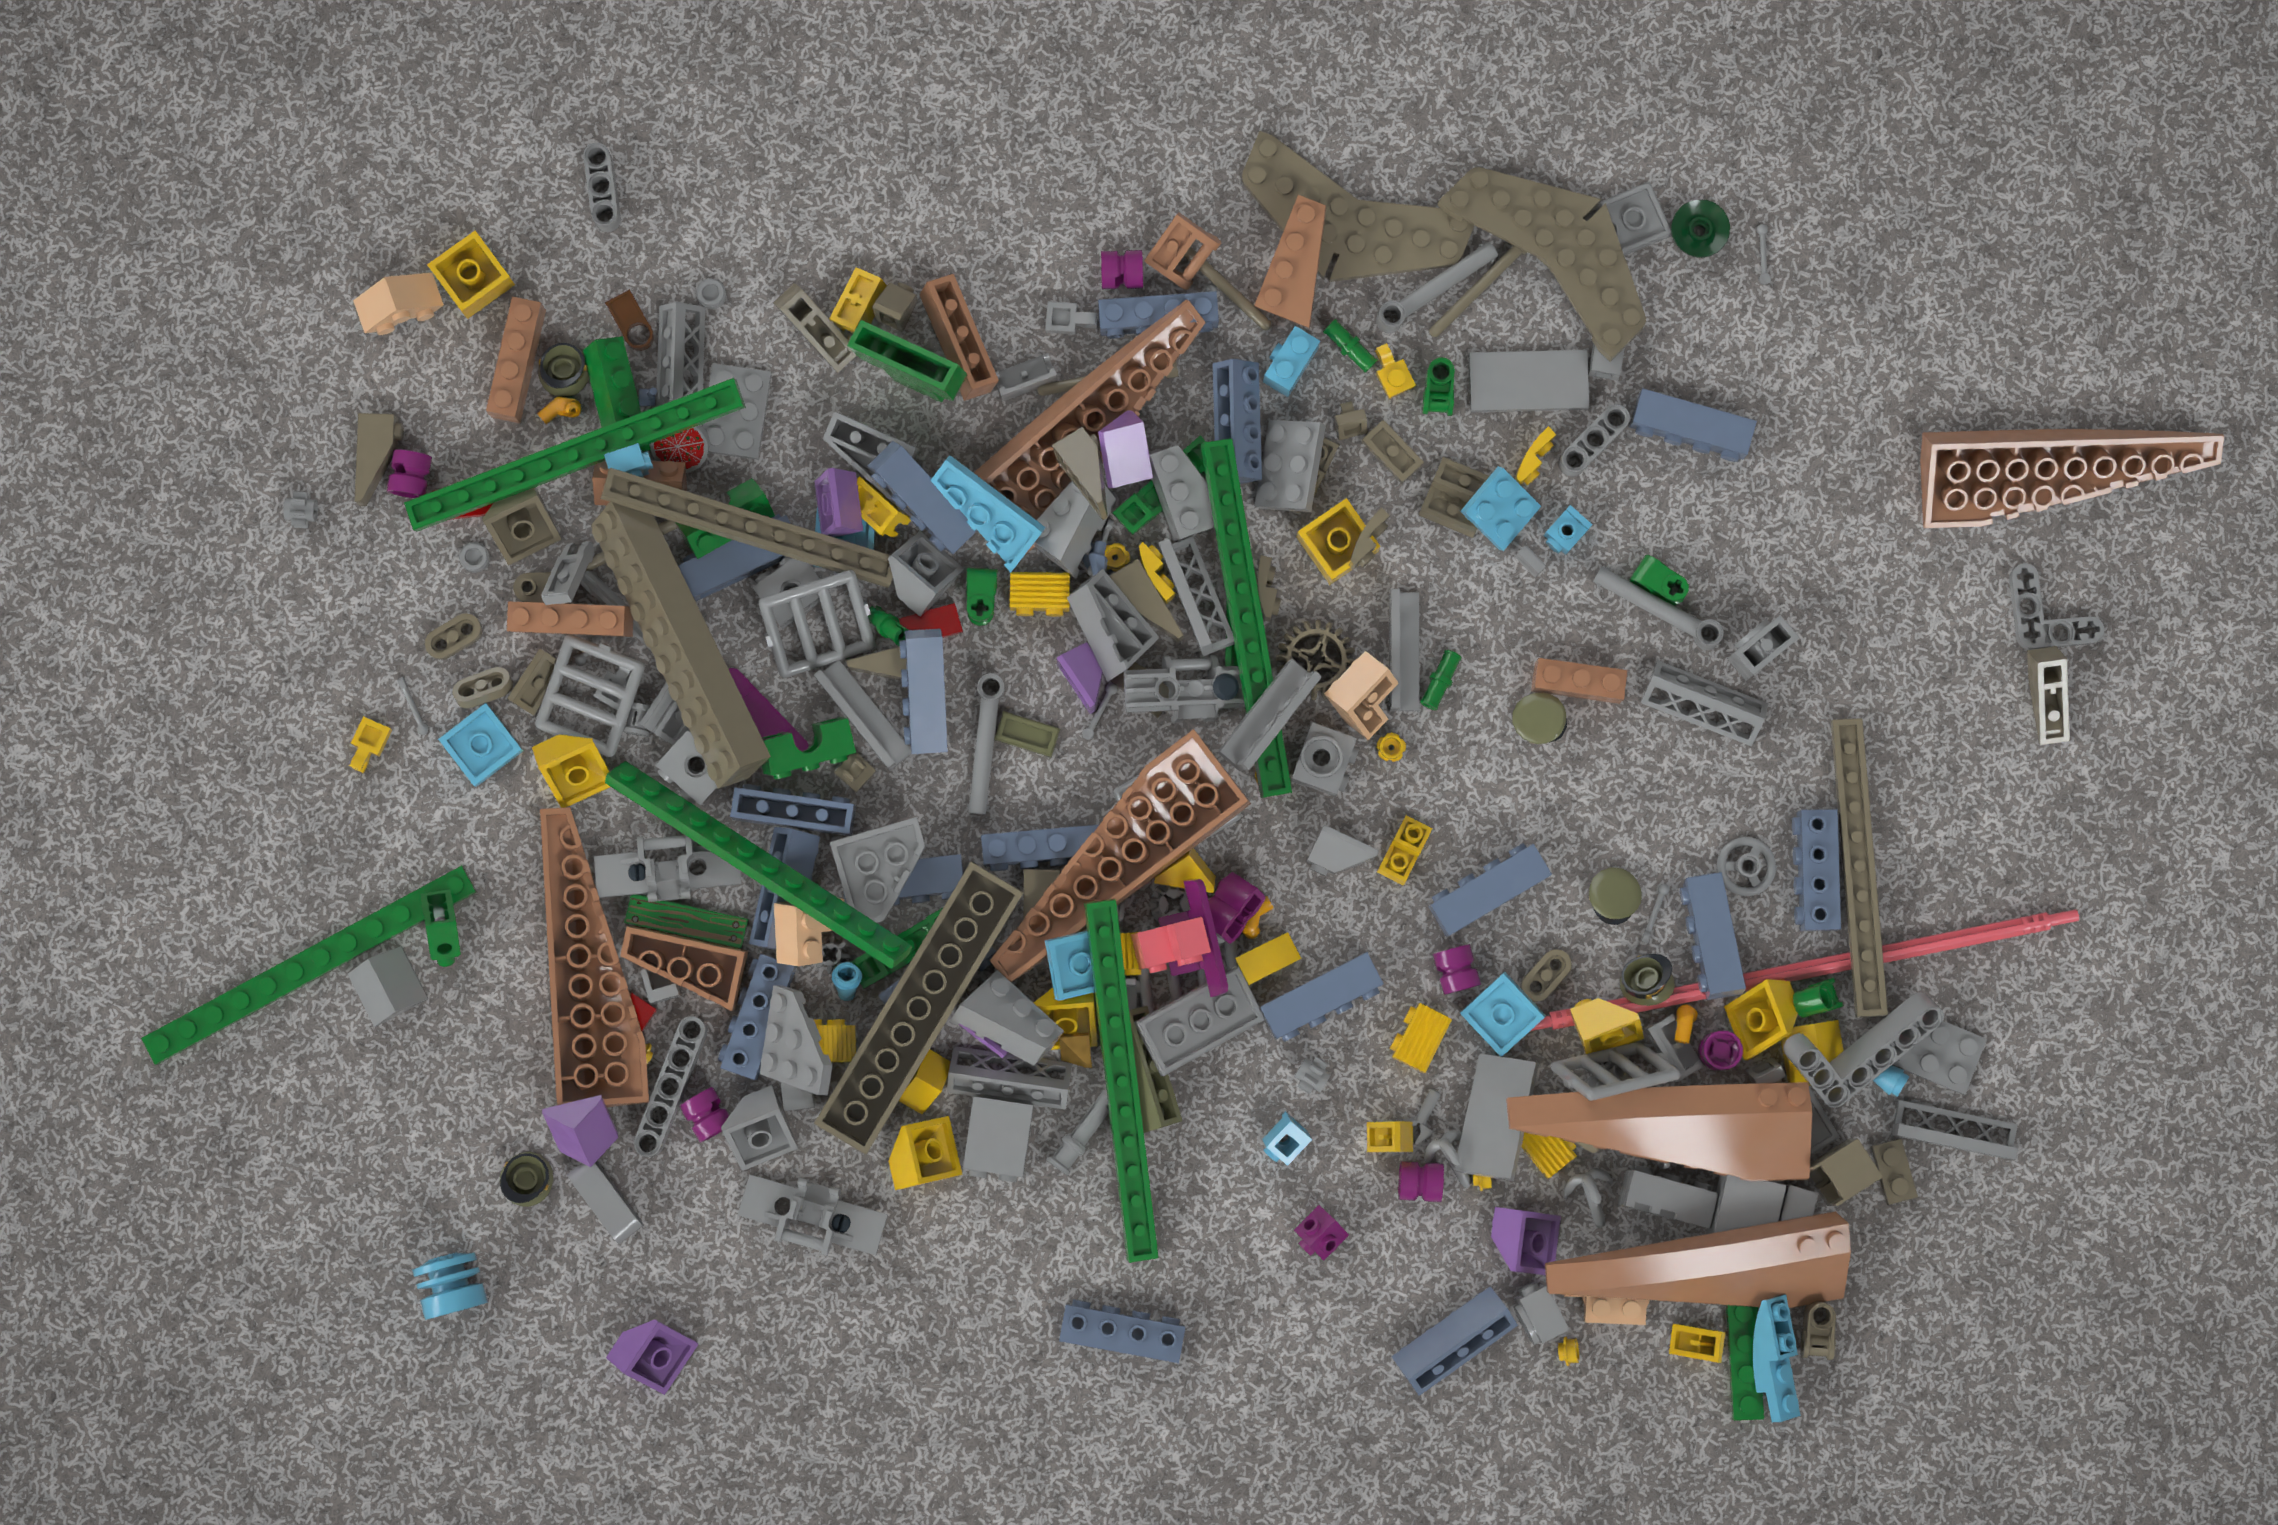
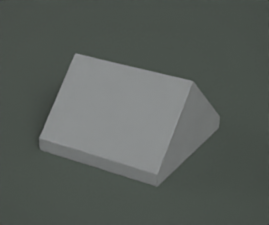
(387, 985)

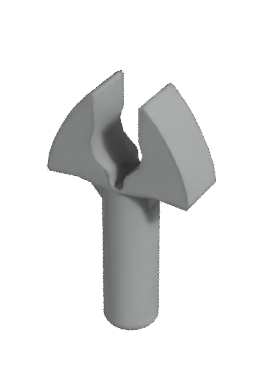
(1423, 1115)

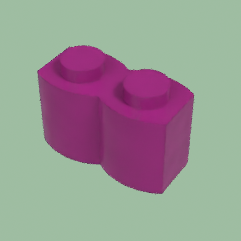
(1233, 906)

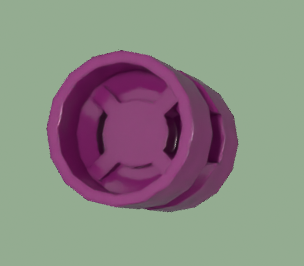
(1122, 269)
(409, 474)
(1456, 969)
(1720, 1050)
(705, 1114)
(1421, 1181)

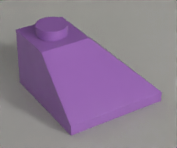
(1082, 673)
(1525, 1239)
(652, 1354)

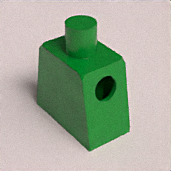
(443, 934)

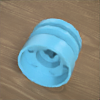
(449, 1285)

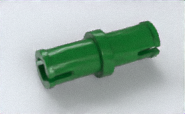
(1350, 345)
(887, 624)
(1440, 680)

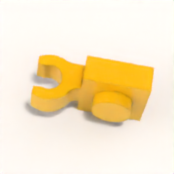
(1395, 375)
(369, 739)

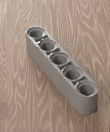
(659, 1096)

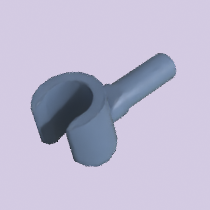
(647, 397)

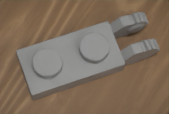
(567, 573)

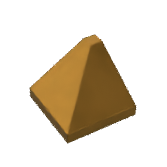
(1076, 1049)

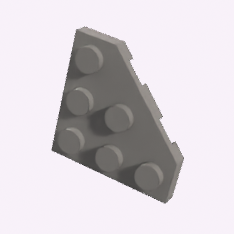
(877, 865)
(792, 1044)

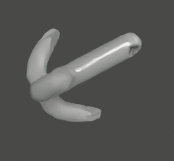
(1450, 1154)
(1591, 1191)

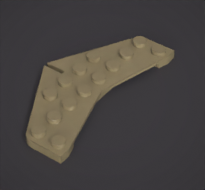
(1553, 228)
(1364, 234)

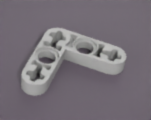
(2045, 627)

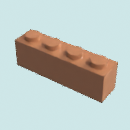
(958, 335)
(516, 360)
(569, 619)

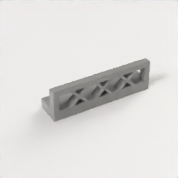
(672, 358)
(1185, 594)
(1404, 650)
(1708, 694)
(863, 714)
(1268, 715)
(1008, 1082)
(1955, 1141)

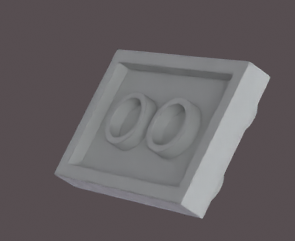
(741, 431)
(1290, 465)
(1945, 1057)

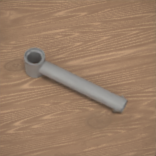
(1435, 287)
(1659, 608)
(984, 746)

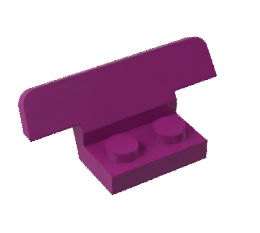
(763, 713)
(1212, 961)

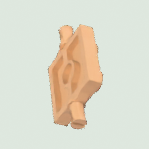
(1614, 1310)

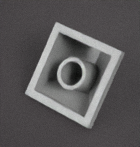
(922, 573)
(1338, 852)
(758, 1129)

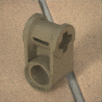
(1818, 1333)

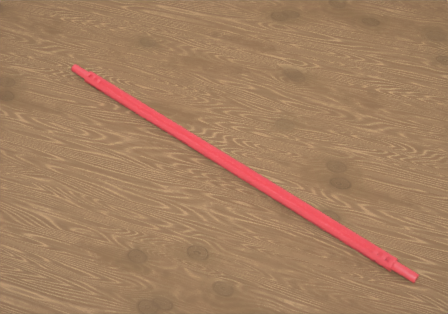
(1842, 962)

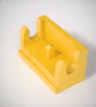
(857, 300)
(878, 510)

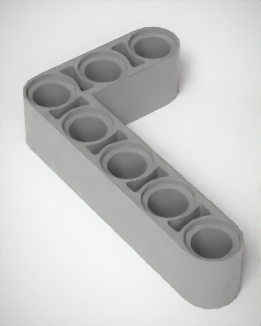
(1867, 1056)

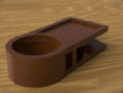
(628, 315)

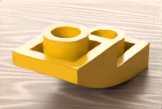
(1530, 464)
(1152, 564)
(1404, 850)
(1268, 958)

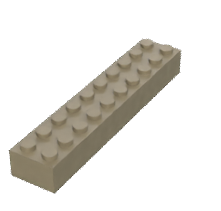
(680, 643)
(918, 1007)

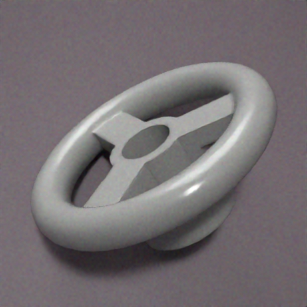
(1757, 847)

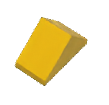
(1187, 868)
(926, 1082)
(1390, 1136)
(1697, 1343)

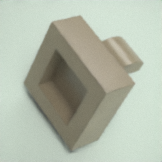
(1350, 422)
(855, 772)

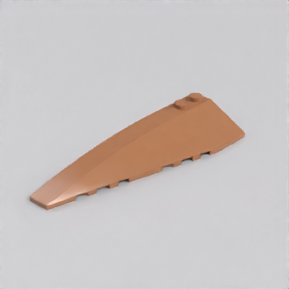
(1027, 464)
(2019, 471)
(1155, 823)
(593, 1016)
(1723, 1128)
(1732, 1267)

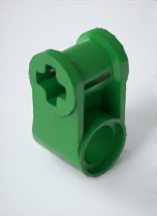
(1438, 393)
(1657, 578)
(981, 589)
(1817, 999)

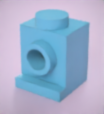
(630, 460)
(1557, 540)
(1297, 1140)

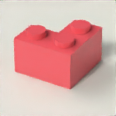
(1175, 942)

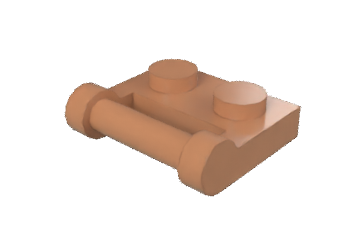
(1174, 245)

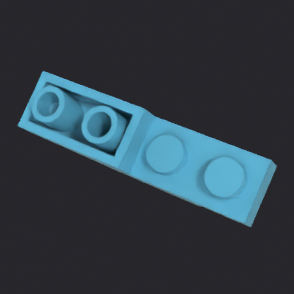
(1771, 1363)

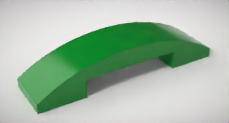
(1145, 505)
(874, 970)

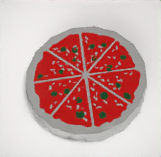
(687, 446)

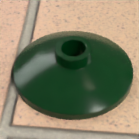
(1705, 215)

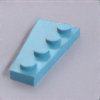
(996, 518)

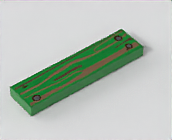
(687, 921)

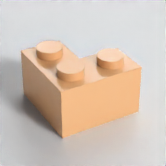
(396, 301)
(1360, 692)
(797, 936)

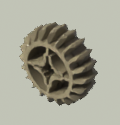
(1302, 654)

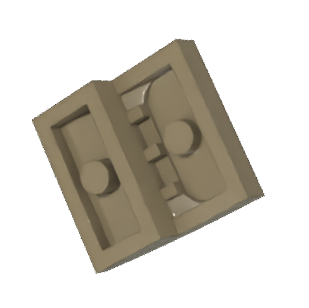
(1449, 493)

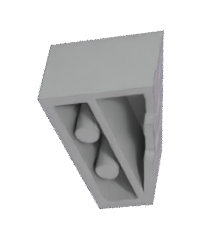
(861, 444)
(1181, 493)
(1070, 528)
(1110, 624)
(1009, 1018)
(1668, 1197)

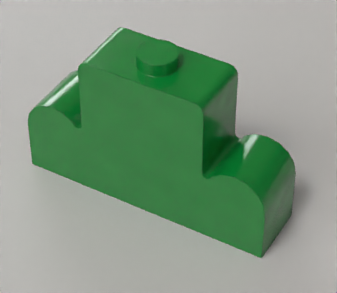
(908, 362)

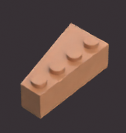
(1294, 268)
(695, 964)

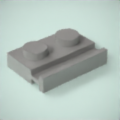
(664, 718)

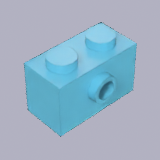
(1290, 361)

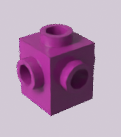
(1320, 1233)

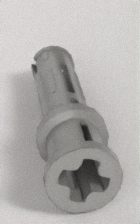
(1074, 1143)

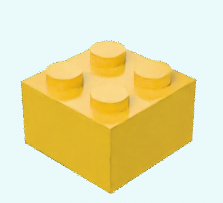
(471, 274)
(1332, 539)

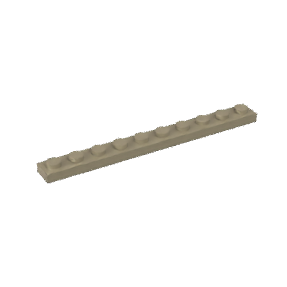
(746, 527)
(1859, 868)

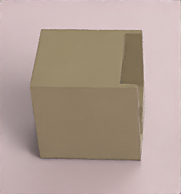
(1843, 1172)

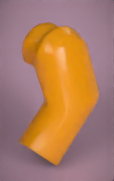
(560, 406)
(1251, 929)
(1685, 1017)

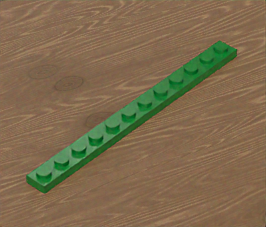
(574, 454)
(1243, 601)
(759, 864)
(300, 969)
(1121, 1080)

